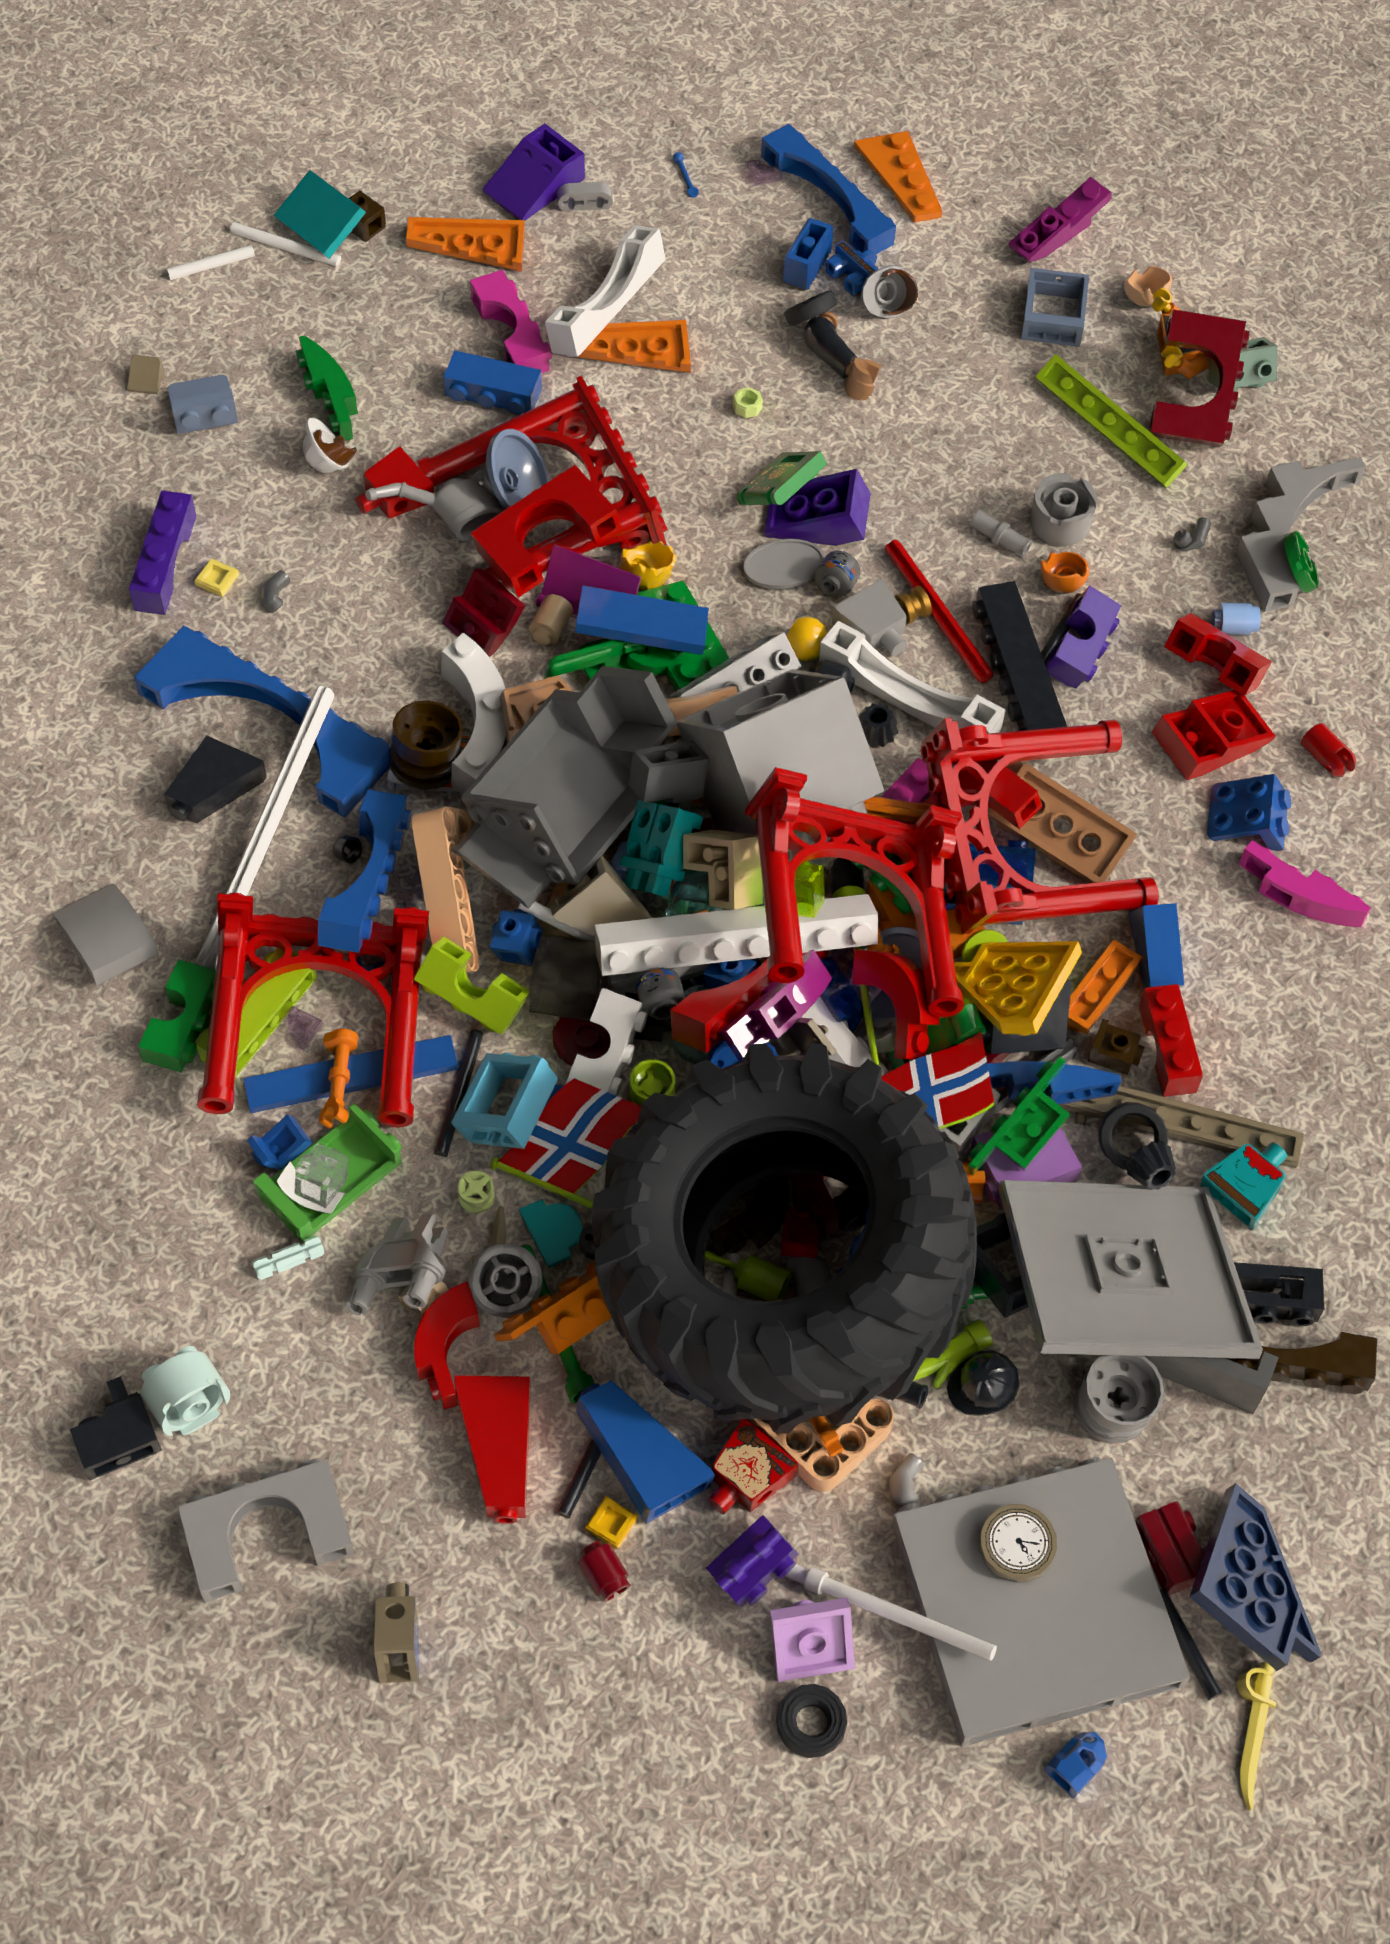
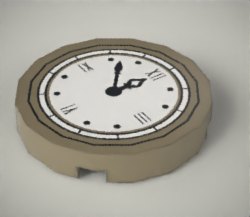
(1018, 1543)

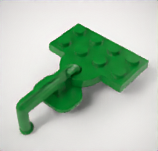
(678, 666)

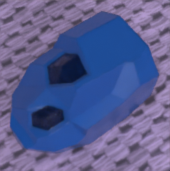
(1077, 1762)

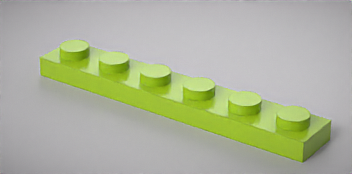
(1111, 420)

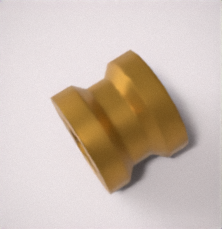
(914, 604)

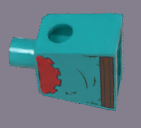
(1247, 1181)

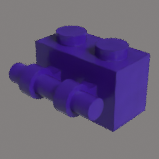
(753, 1562)

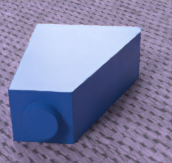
(1158, 942)

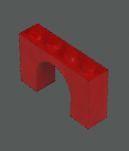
(565, 497)
(1008, 797)

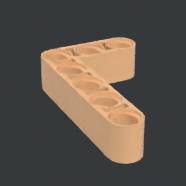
(444, 877)
(814, 1454)

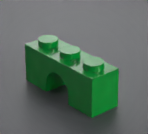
(174, 1041)

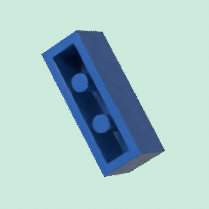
(492, 382)

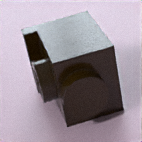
(1116, 1048)

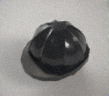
(983, 1384)

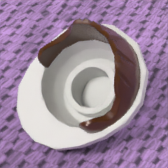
(324, 449)

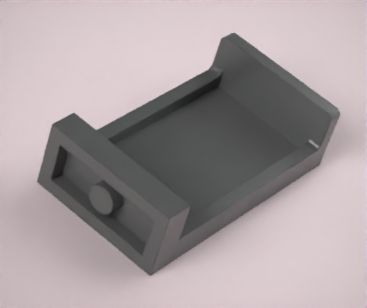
(1220, 1377)

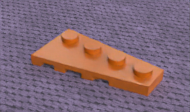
(902, 172)
(477, 240)
(643, 344)

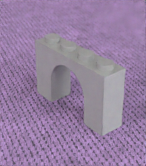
(213, 1520)

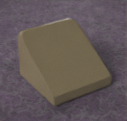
(145, 374)

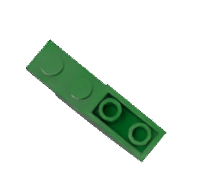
(329, 383)

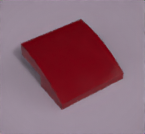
(484, 612)

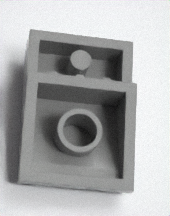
(106, 933)

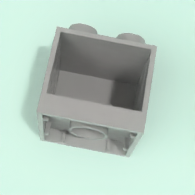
(786, 723)

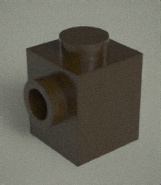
(373, 219)

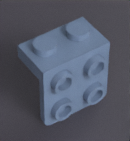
(202, 403)

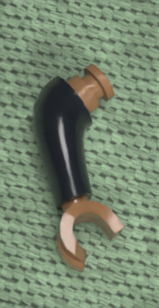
(824, 341)

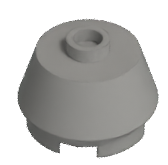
(505, 1280)

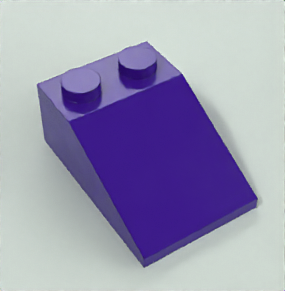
(823, 511)

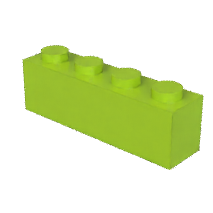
(265, 1009)

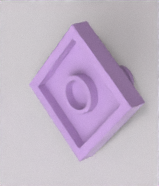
(812, 1639)

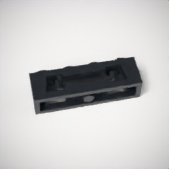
(1298, 1300)

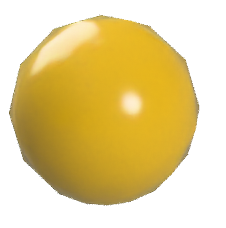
(806, 637)

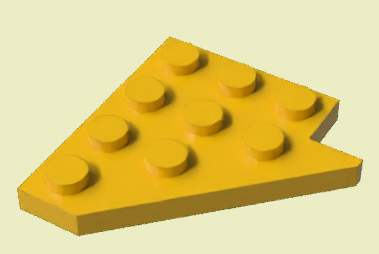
(1017, 981)

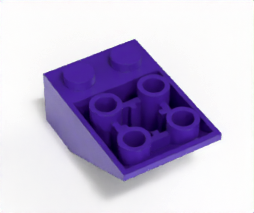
(535, 172)

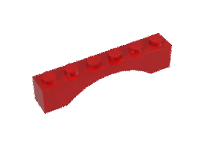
(705, 1013)

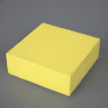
(216, 577)

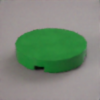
(1300, 563)

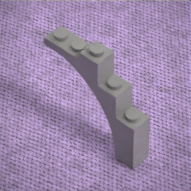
(1291, 492)

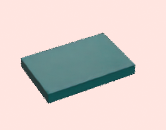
(319, 214)

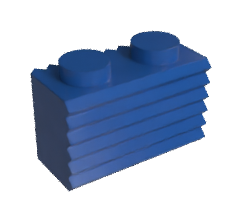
(807, 253)

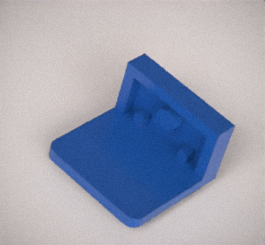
(1249, 809)

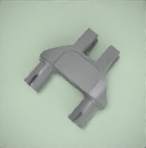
(401, 1261)

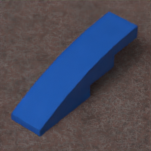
(1070, 1085)

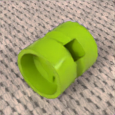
(649, 1078)

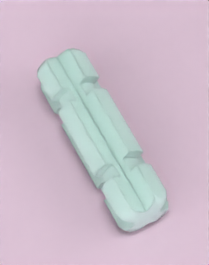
(288, 1257)

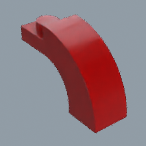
(439, 1327)

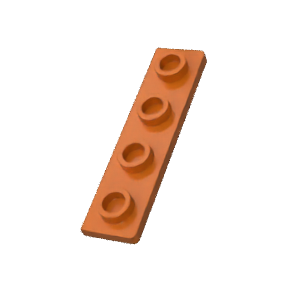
(564, 1315)

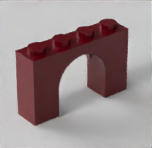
(1222, 342)

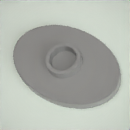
(783, 563)

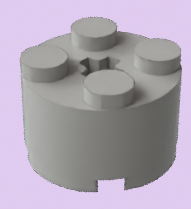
(1063, 509)

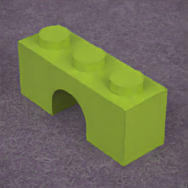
(445, 975)

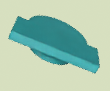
(553, 1229)

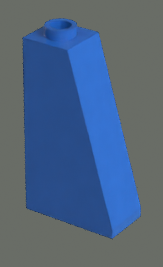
(642, 1453)

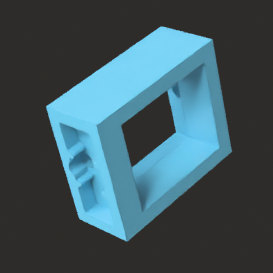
(525, 1109)

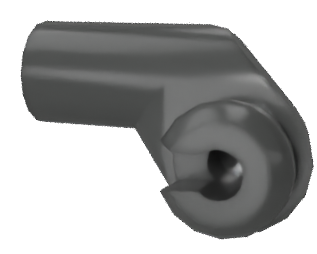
(1195, 539)
(271, 589)

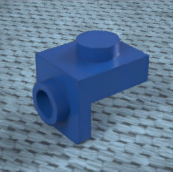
(279, 1144)

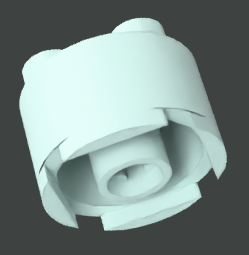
(184, 1391)

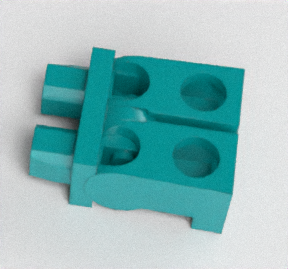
(657, 846)

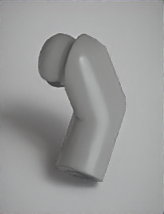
(901, 1481)

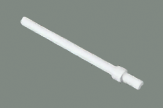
(819, 1582)

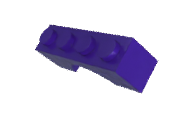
(154, 573)

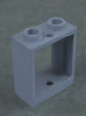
(1049, 327)

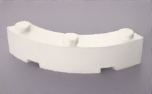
(480, 684)

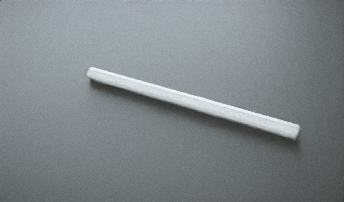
(271, 812)

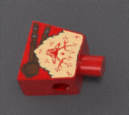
(750, 1469)

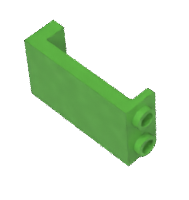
(370, 1160)

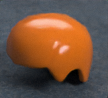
(1074, 569)

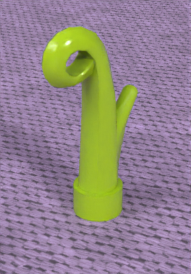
(971, 1340)

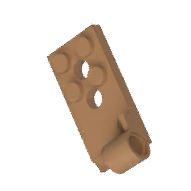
(1085, 822)

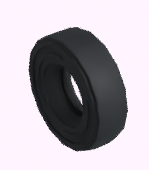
(810, 308)
(818, 1697)

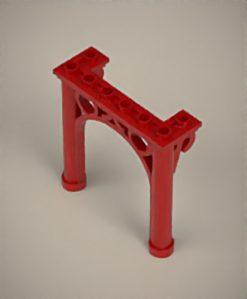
(571, 417)
(852, 835)
(975, 900)
(244, 933)

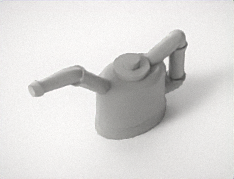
(459, 502)

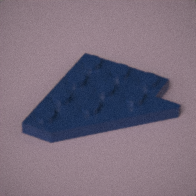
(1249, 1584)

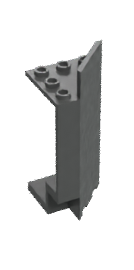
(563, 784)

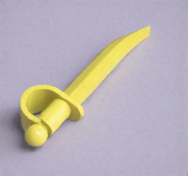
(1256, 1725)

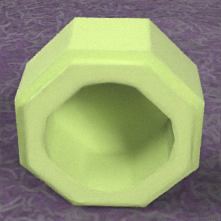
(747, 402)

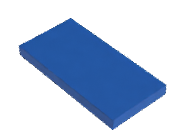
(642, 620)

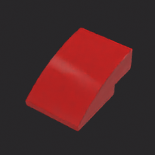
(1212, 733)

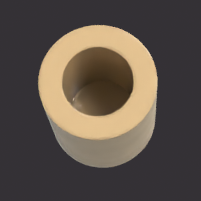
(550, 619)

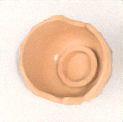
(1142, 286)

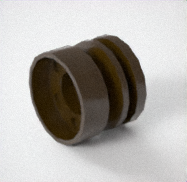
(425, 744)

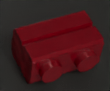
(1171, 1546)

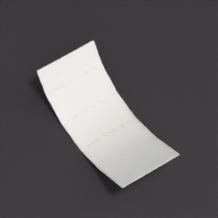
(287, 1184)

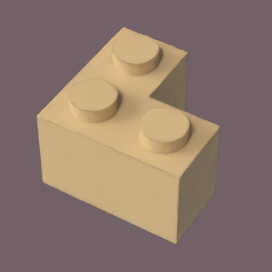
(731, 866)

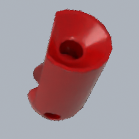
(1329, 750)

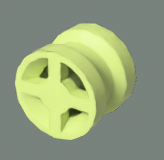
(476, 1184)

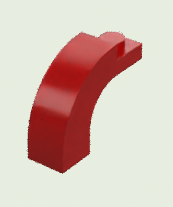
(906, 988)

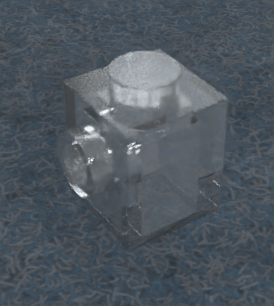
(321, 1174)

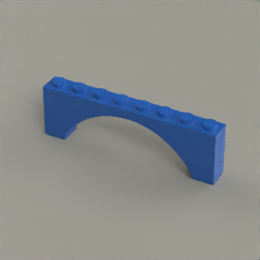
(197, 667)

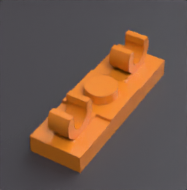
(1101, 986)

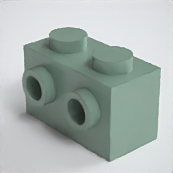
(1259, 364)

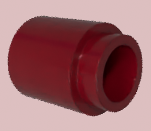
(603, 1570)

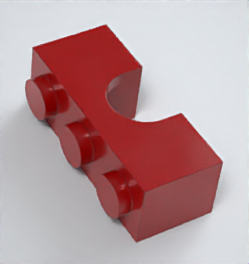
(1200, 641)
(1177, 1057)

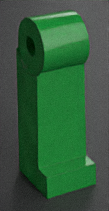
(949, 1033)

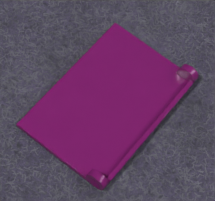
(571, 571)

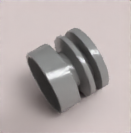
(1137, 1390)

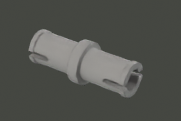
(1000, 533)

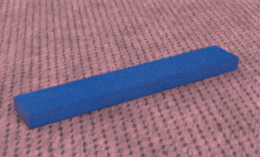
(366, 1070)

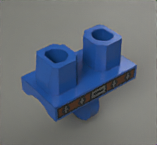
(854, 264)

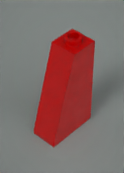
(497, 1432)

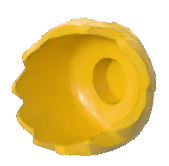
(649, 562)

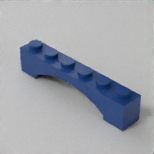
(795, 155)
(347, 917)

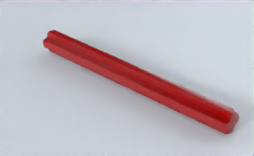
(940, 613)

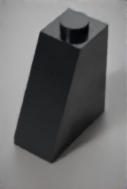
(212, 780)
(1049, 1036)

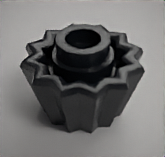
(878, 725)
(1152, 1165)

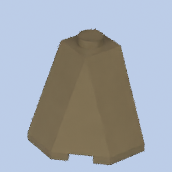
(598, 899)

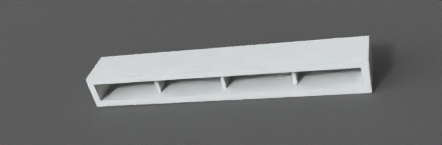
(727, 936)

